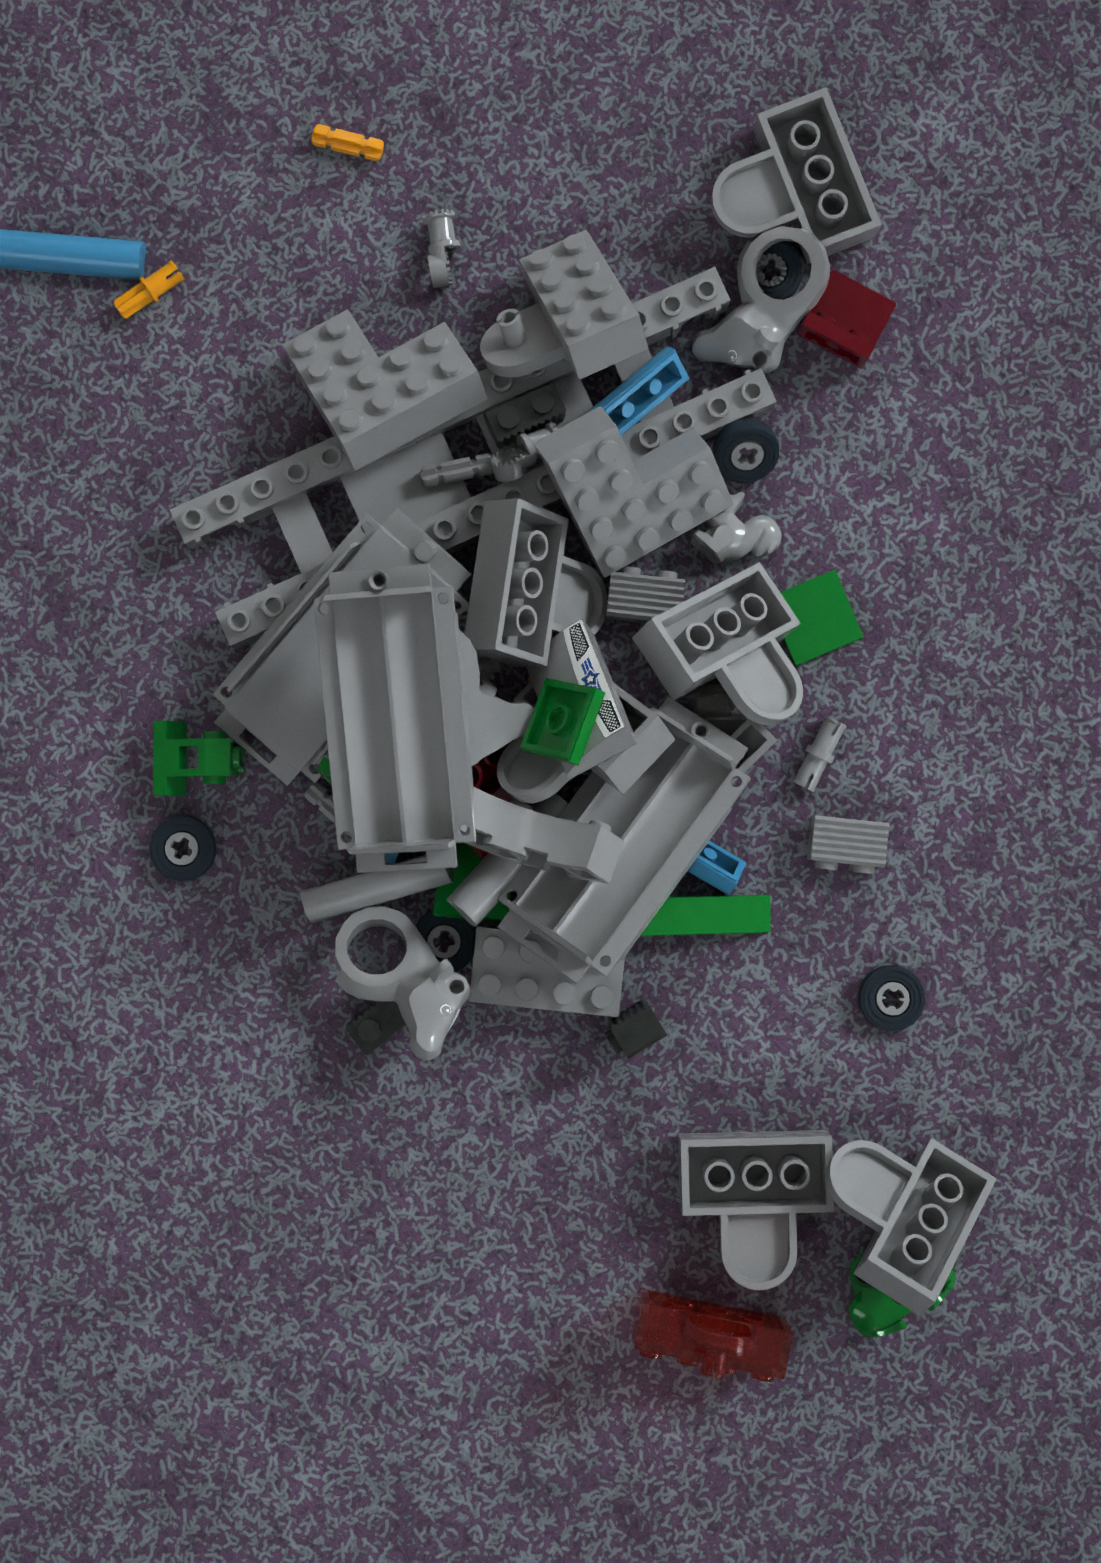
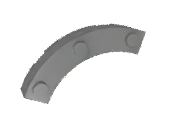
(543, 840)

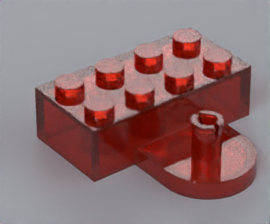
(711, 1335)

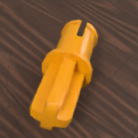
(148, 290)

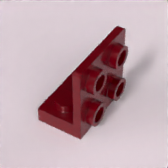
(847, 319)

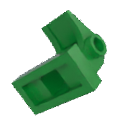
(217, 758)

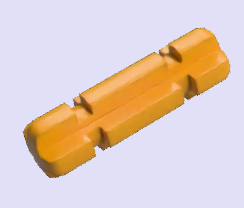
(347, 142)

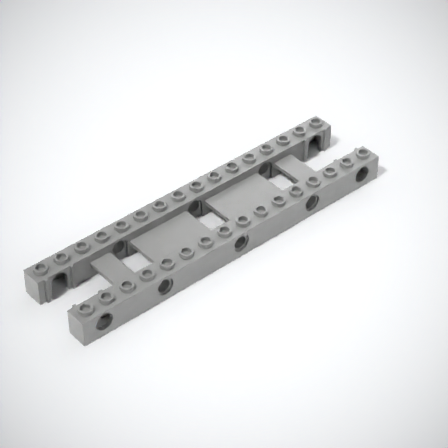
(448, 510)

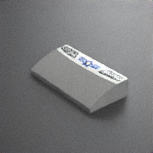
(578, 660)

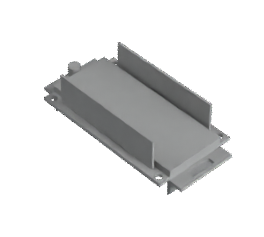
(279, 679)
(395, 716)
(664, 828)

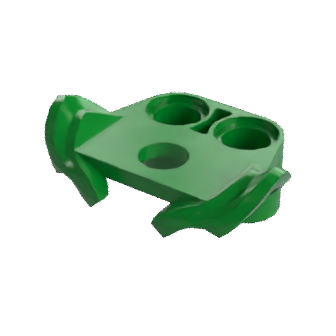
(875, 1312)

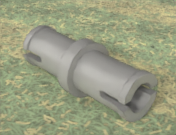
(819, 753)

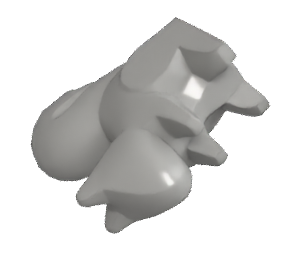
(732, 539)

